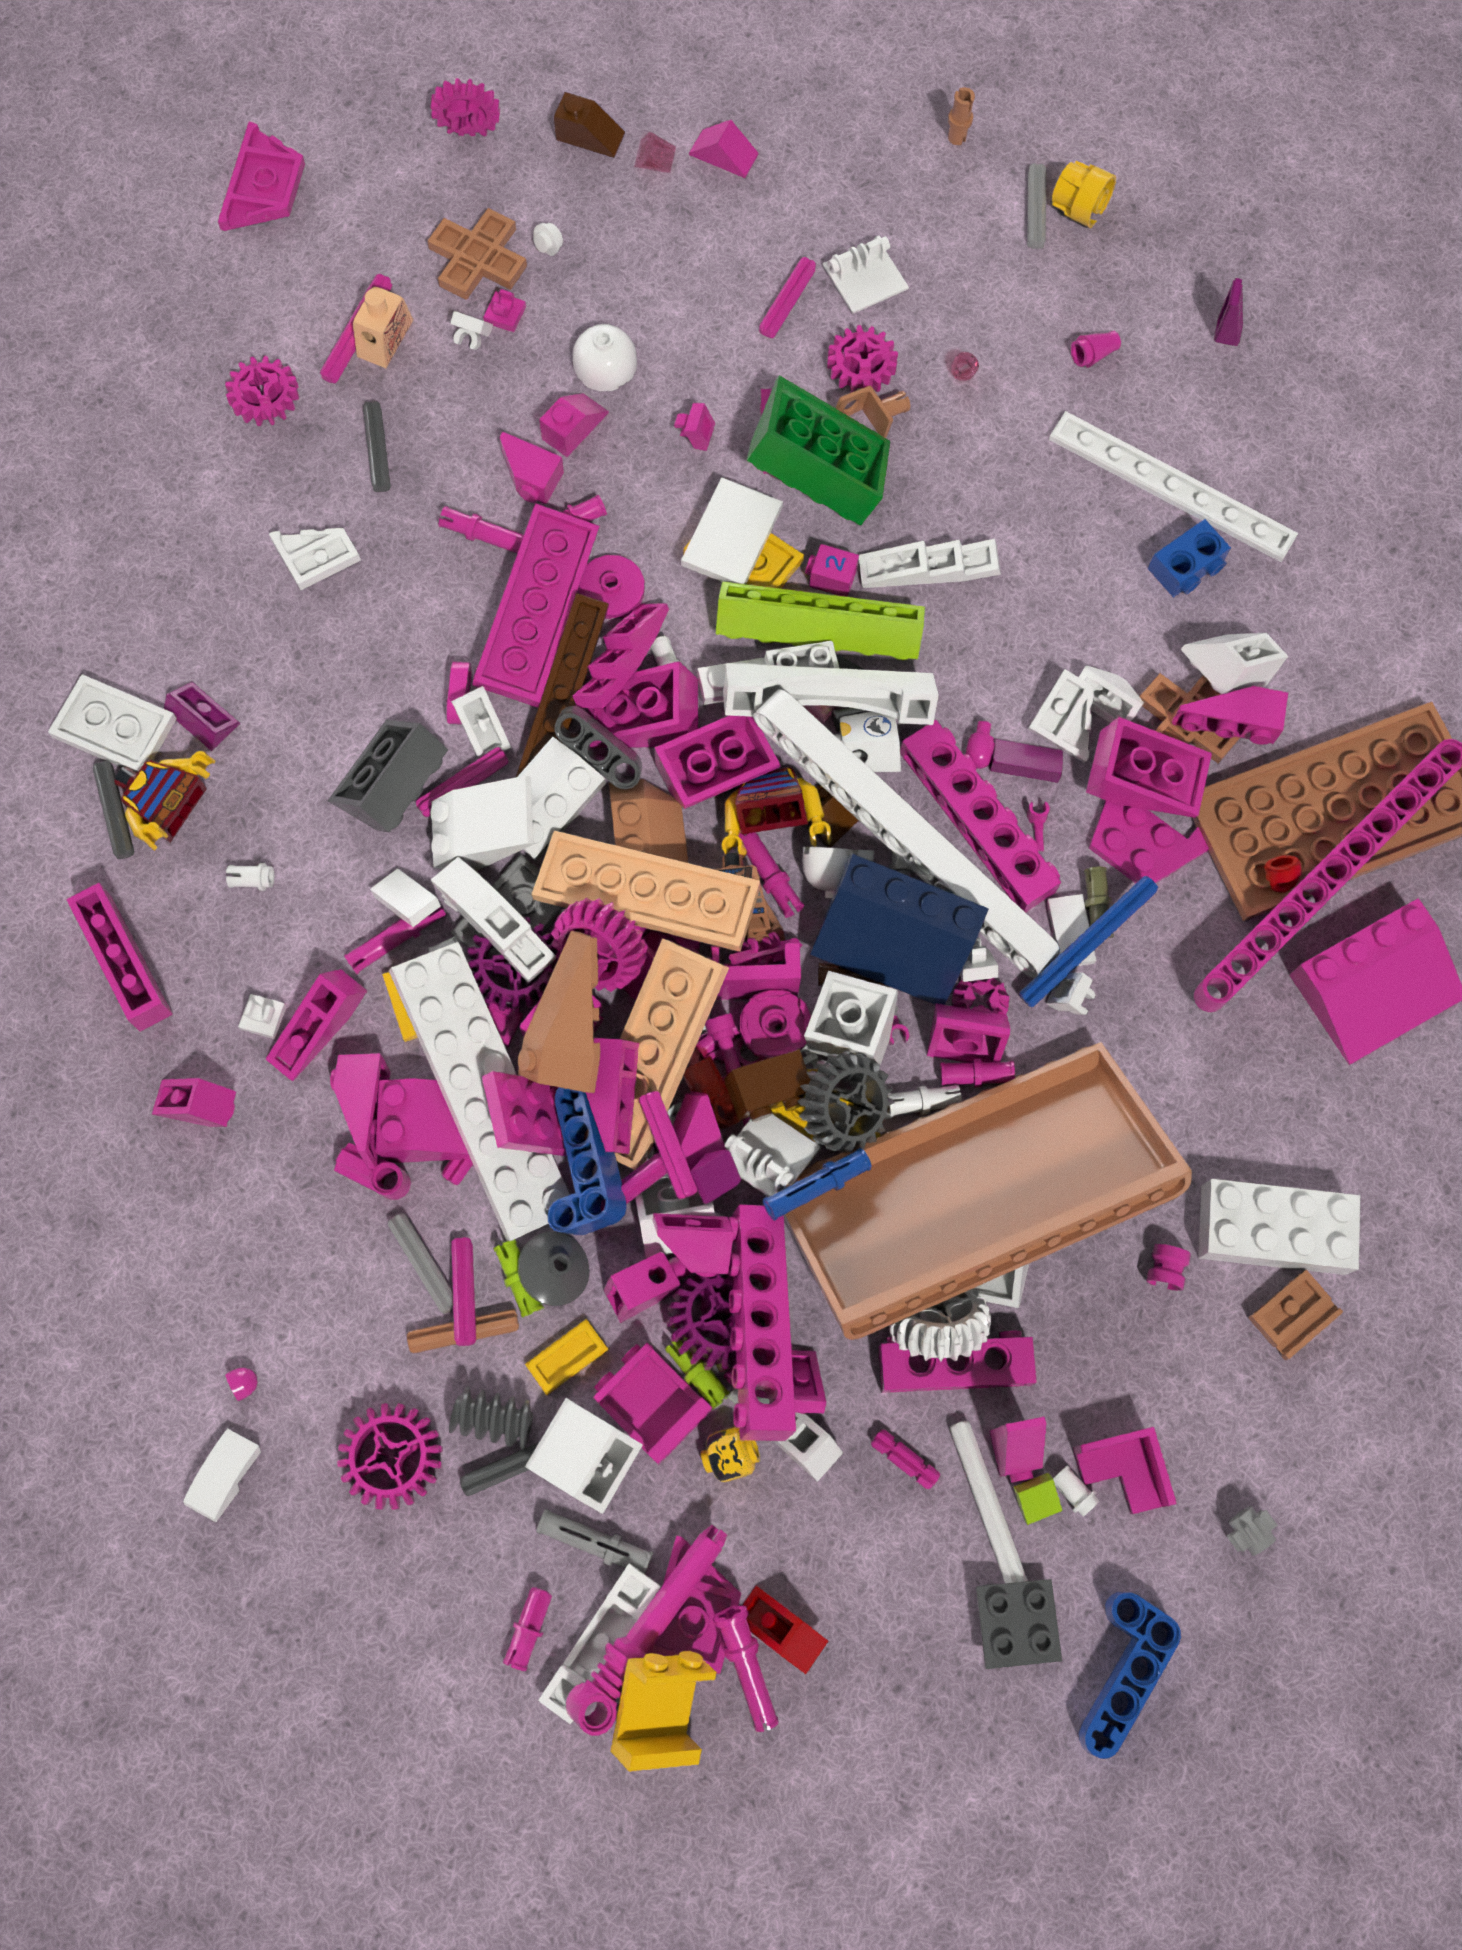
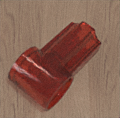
(706, 1079)

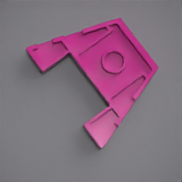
(1142, 843)

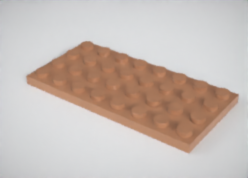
(1317, 798)

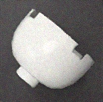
(604, 357)
(825, 866)

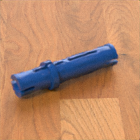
(830, 1177)

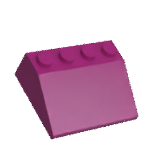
(1380, 981)

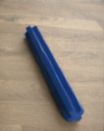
(1088, 941)

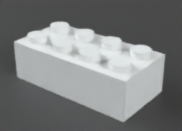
(1279, 1227)

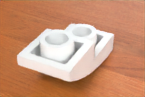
(220, 1474)

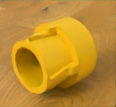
(1083, 191)

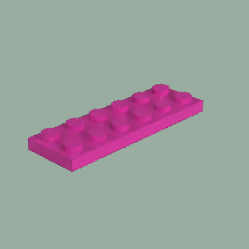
(535, 605)

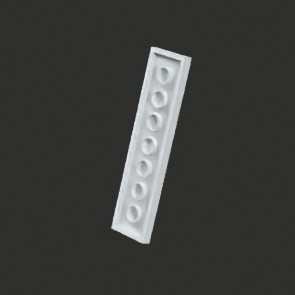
(460, 1050)

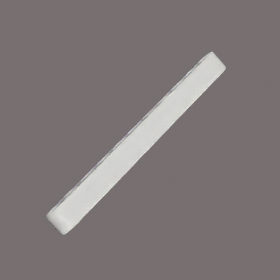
(903, 829)

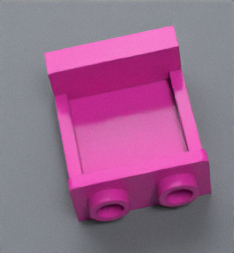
(746, 981)
(651, 1402)

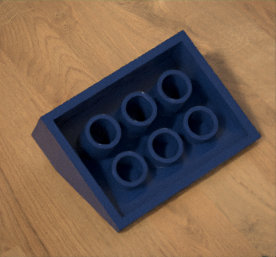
(898, 930)

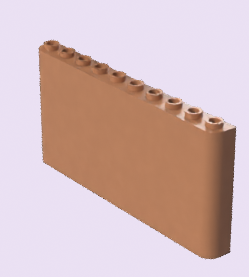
(986, 1190)

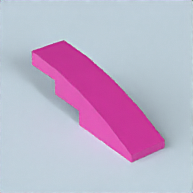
(625, 651)

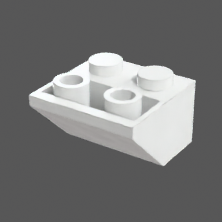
(1236, 660)
(584, 1456)

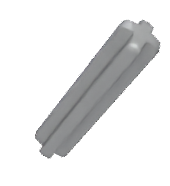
(1036, 206)
(422, 1262)

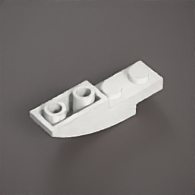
(811, 655)
(494, 918)

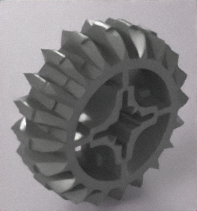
(835, 1122)

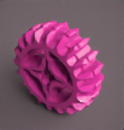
(618, 943)
(398, 1474)

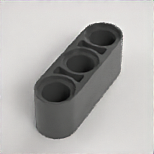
(604, 763)

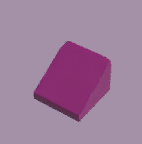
(715, 1175)

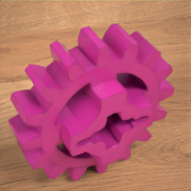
(465, 108)
(858, 356)
(245, 389)

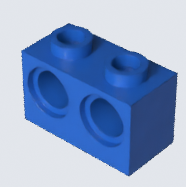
(1184, 555)

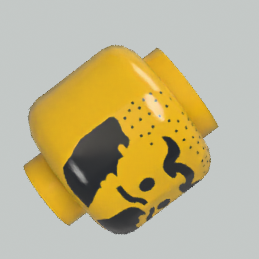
(729, 1456)

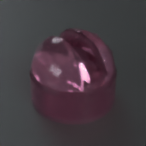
(960, 361)

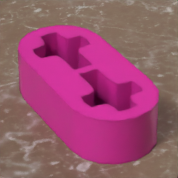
(458, 686)

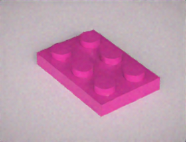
(523, 1114)

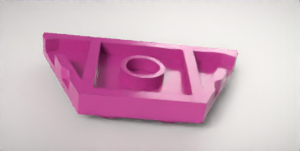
(261, 182)
(694, 1624)

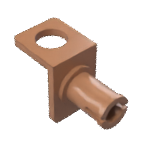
(877, 410)

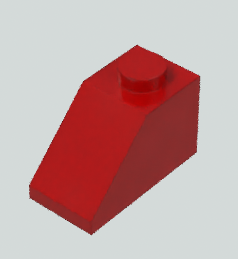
(783, 1630)

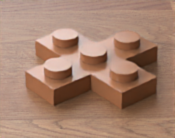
(477, 253)
(1163, 701)

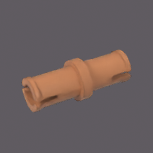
(961, 116)

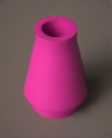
(1094, 347)

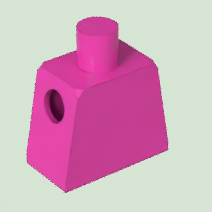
(633, 1291)

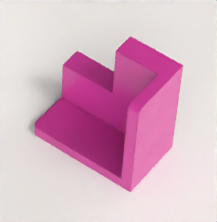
(1138, 1463)

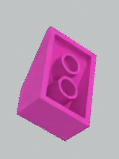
(652, 707)
(1148, 770)
(416, 1123)

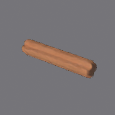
(443, 1334)

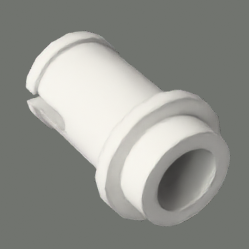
(663, 651)
(251, 876)
(1075, 1491)

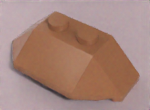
(648, 821)

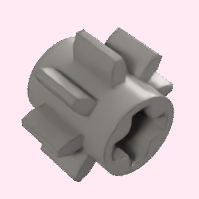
(1252, 1530)

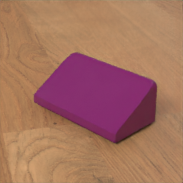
(200, 715)
(1027, 761)

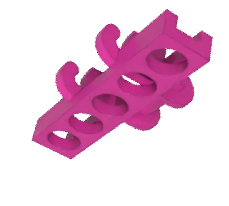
(765, 953)

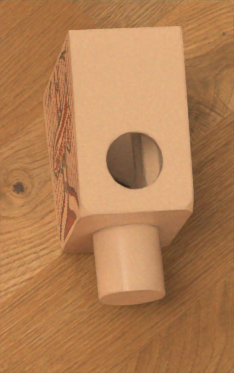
(380, 326)

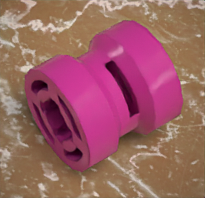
(1168, 1266)

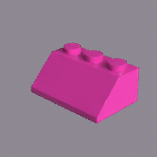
(714, 759)

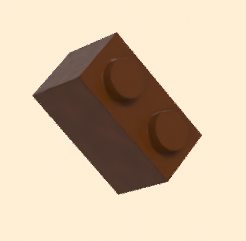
(767, 1085)

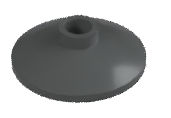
(542, 1279)

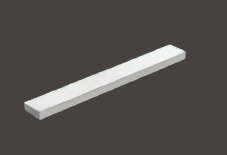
(1173, 486)

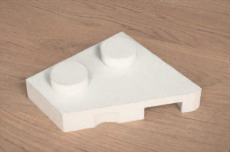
(1066, 716)

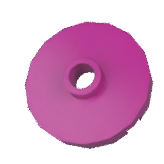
(625, 573)
(770, 1007)

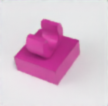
(505, 310)
(696, 426)

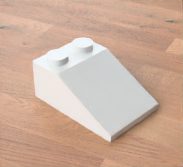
(482, 823)

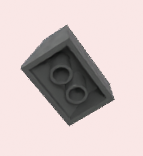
(389, 774)

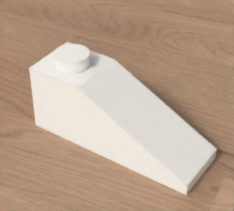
(808, 1446)

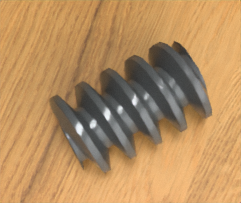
(492, 1417)

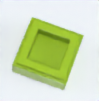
(1037, 1498)

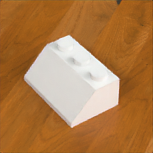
(560, 791)

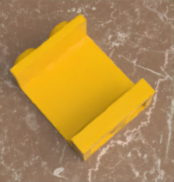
(657, 1711)

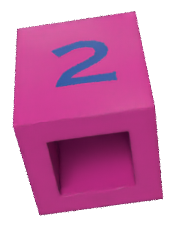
(832, 570)

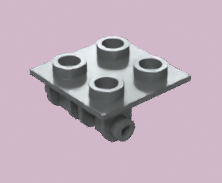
(1018, 1624)

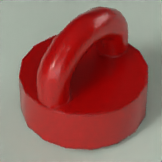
(1284, 870)

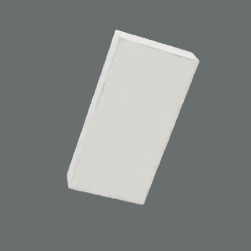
(405, 897)
(1068, 922)

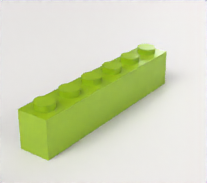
(814, 618)

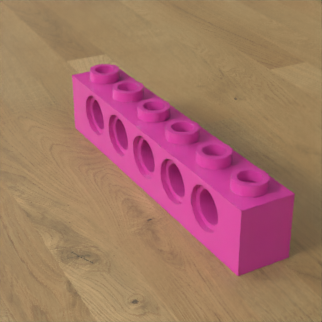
(936, 742)
(755, 1419)

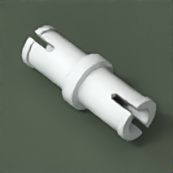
(923, 1100)

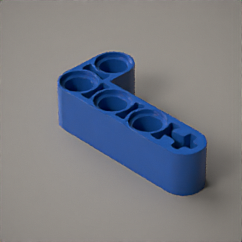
(574, 1119)
(1122, 1679)

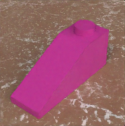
(316, 1021)
(356, 1089)
(615, 1093)
(1019, 1448)

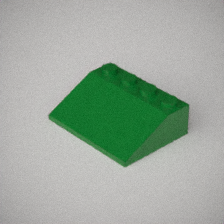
(820, 452)

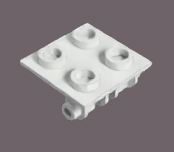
(865, 274)
(771, 1154)

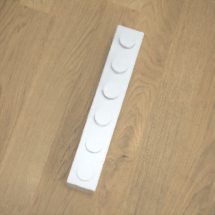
(897, 694)

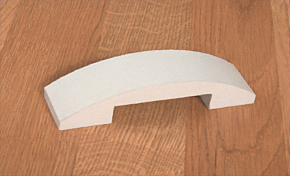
(612, 1621)

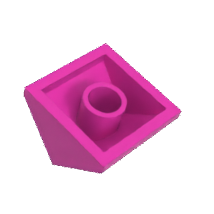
(967, 1034)

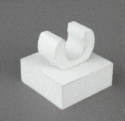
(470, 326)
(979, 964)
(1070, 993)
(262, 1016)

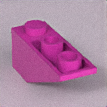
(1244, 713)

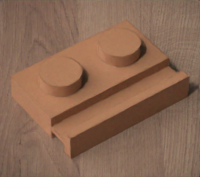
(1295, 1314)

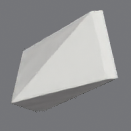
(1112, 695)
(480, 722)

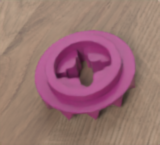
(998, 1001)

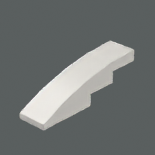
(932, 564)

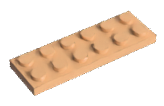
(650, 888)
(667, 1027)

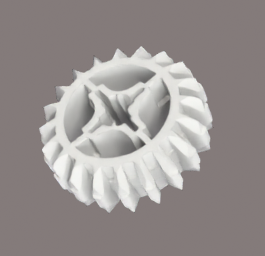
(946, 1328)

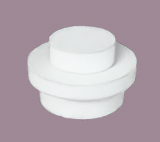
(547, 238)

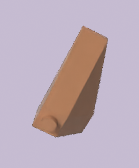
(560, 1038)

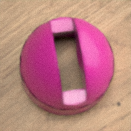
(242, 1382)

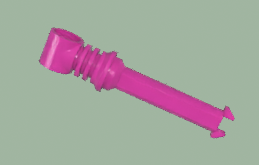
(641, 1638)

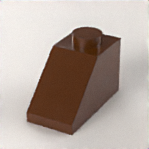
(587, 125)

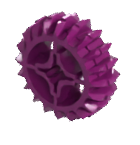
(497, 964)
(710, 1292)

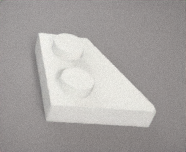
(315, 554)

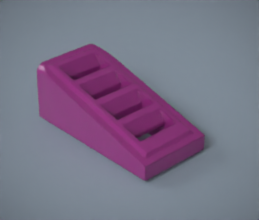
(1230, 318)

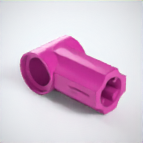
(353, 1167)

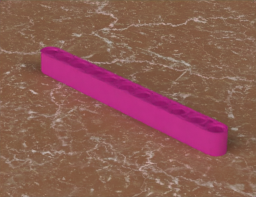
(1320, 884)

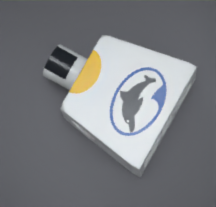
(872, 739)

